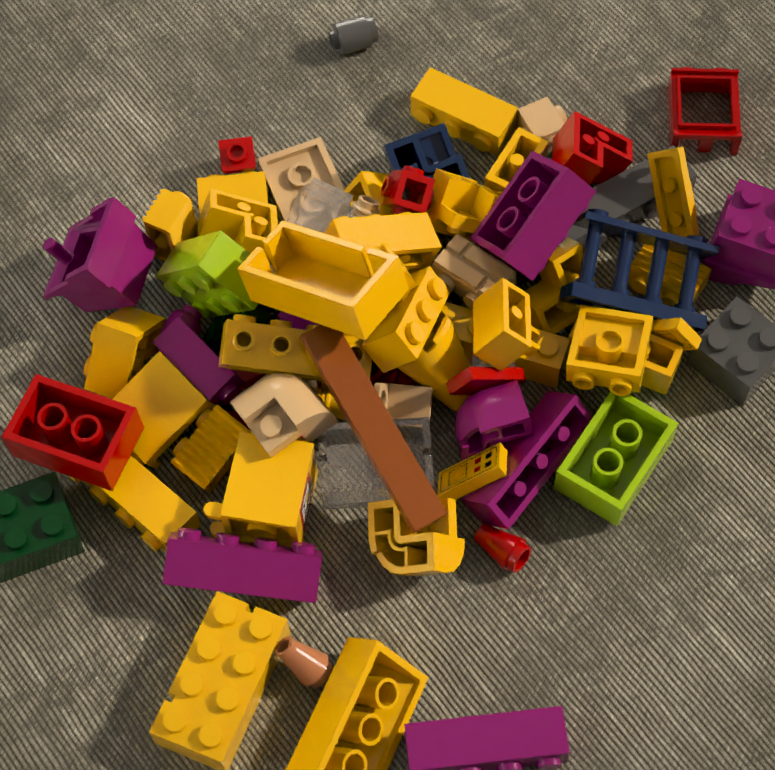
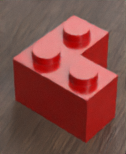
(591, 149)

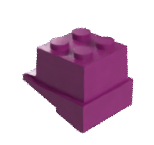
(745, 238)
(101, 260)

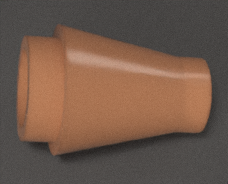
(306, 663)

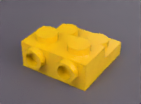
(609, 350)

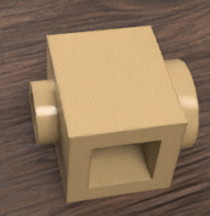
(541, 119)

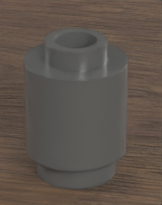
(353, 34)

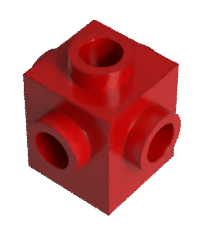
(418, 187)

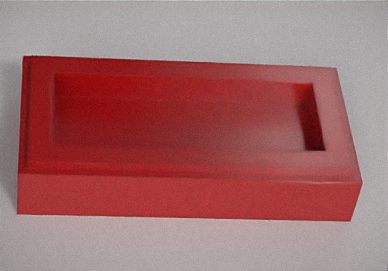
(479, 378)

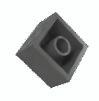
(736, 351)

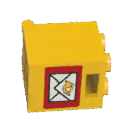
(267, 493)

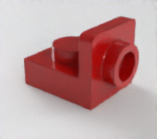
(237, 155)

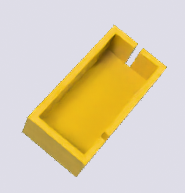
(324, 279)
(220, 682)

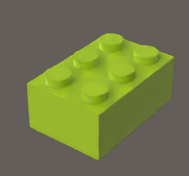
(207, 274)
(615, 456)

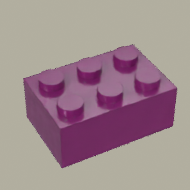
(533, 214)

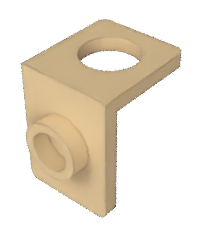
(405, 400)

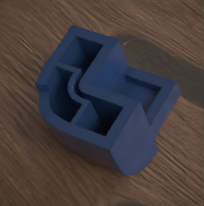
(426, 152)

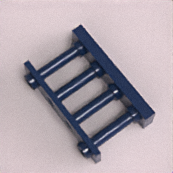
(584, 289)

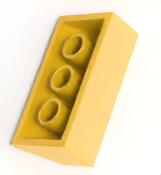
(360, 710)

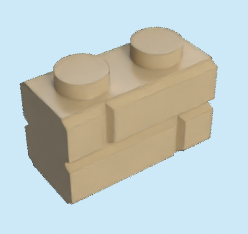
(469, 269)

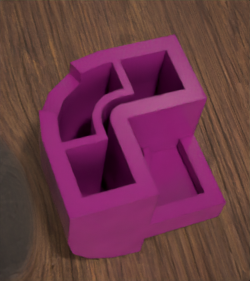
(491, 418)

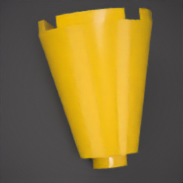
(439, 362)

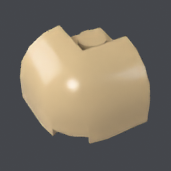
(282, 410)

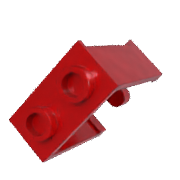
(711, 81)

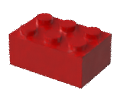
(73, 432)

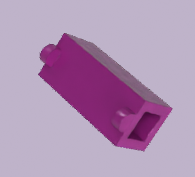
(199, 363)

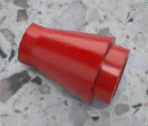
(505, 548)

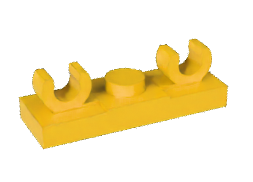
(673, 192)

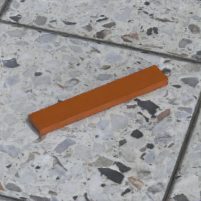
(373, 427)

